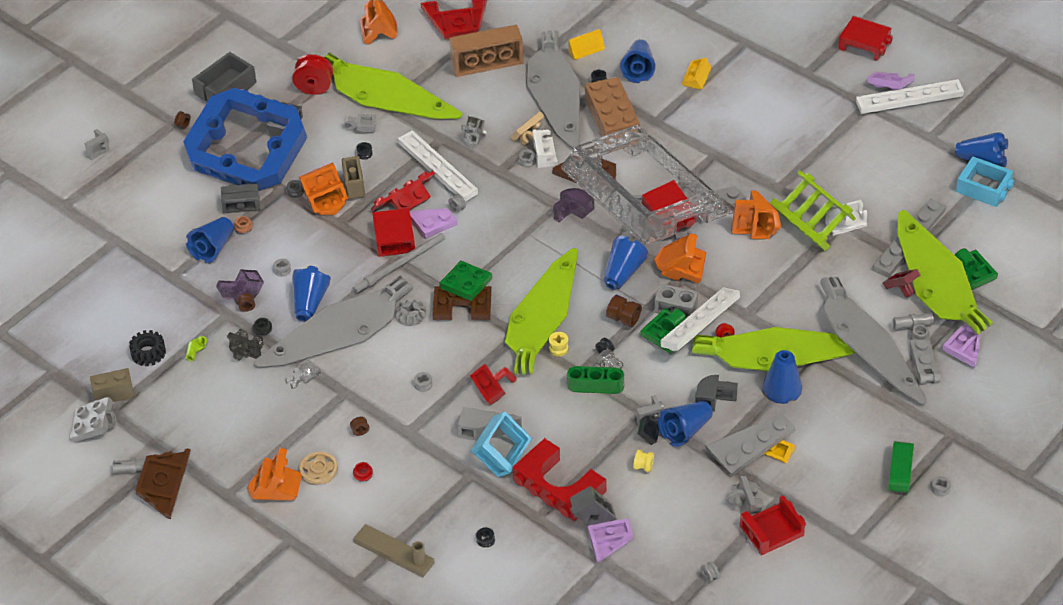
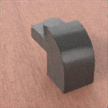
(712, 389)

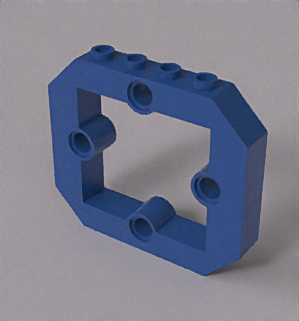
(210, 127)

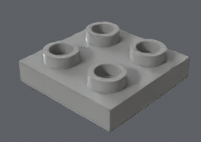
(92, 419)

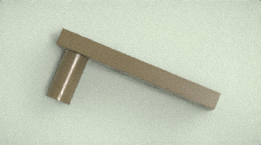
(393, 550)

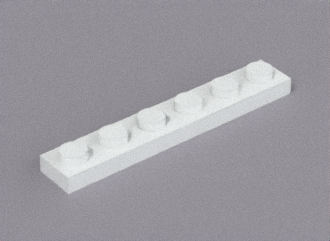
(909, 96)
(434, 162)
(700, 319)

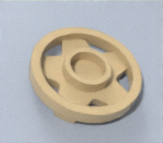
(319, 469)

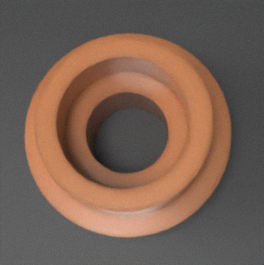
(243, 224)

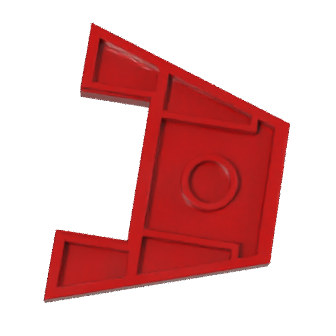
(457, 21)

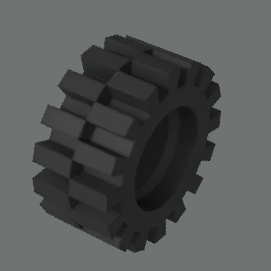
(144, 340)

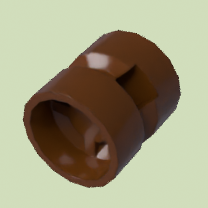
(624, 311)

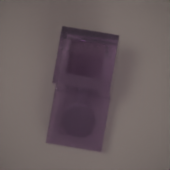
(573, 201)
(246, 282)

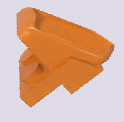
(377, 20)
(324, 190)
(755, 217)
(681, 259)
(275, 480)

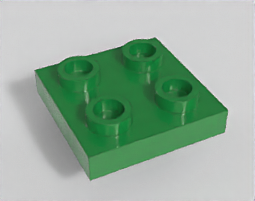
(976, 268)
(465, 280)
(661, 326)

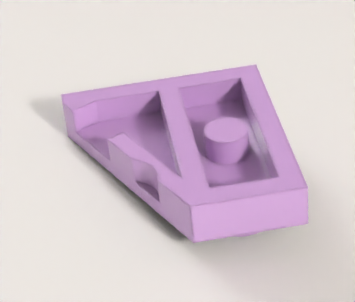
(890, 80)
(433, 221)
(964, 345)
(609, 537)

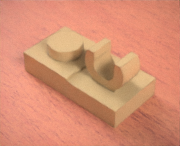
(524, 130)

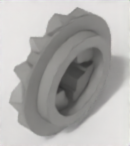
(415, 316)

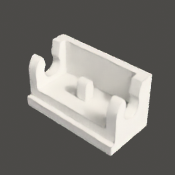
(544, 149)
(848, 224)

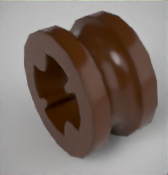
(182, 119)
(246, 297)
(359, 426)

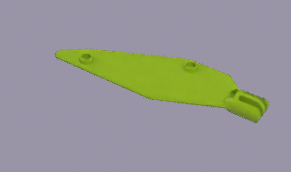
(388, 91)
(942, 276)
(541, 311)
(758, 348)

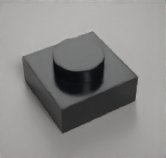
(648, 430)

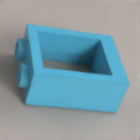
(981, 192)
(490, 456)

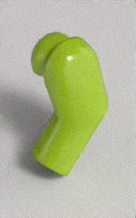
(195, 346)

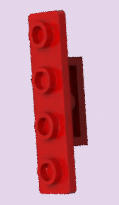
(409, 196)

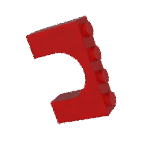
(537, 462)

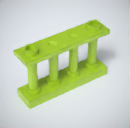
(808, 227)

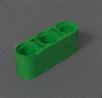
(595, 380)
(901, 467)

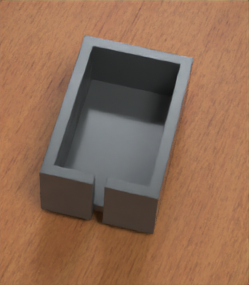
(224, 75)

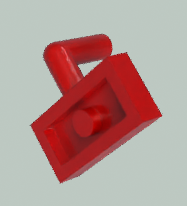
(488, 383)

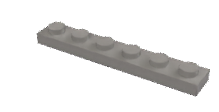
(894, 255)

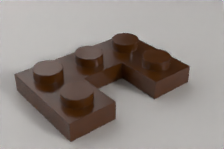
(444, 303)

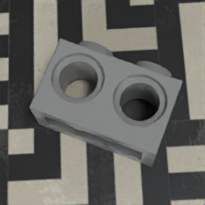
(676, 298)

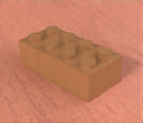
(486, 50)
(610, 106)

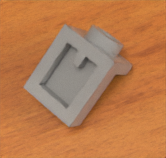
(97, 146)
(651, 411)

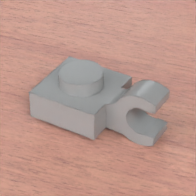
(363, 123)

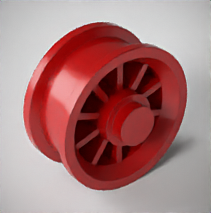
(312, 74)

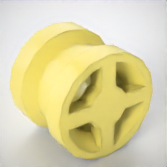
(558, 344)
(643, 460)

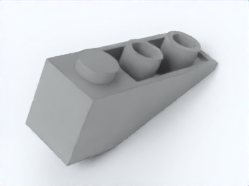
(474, 421)

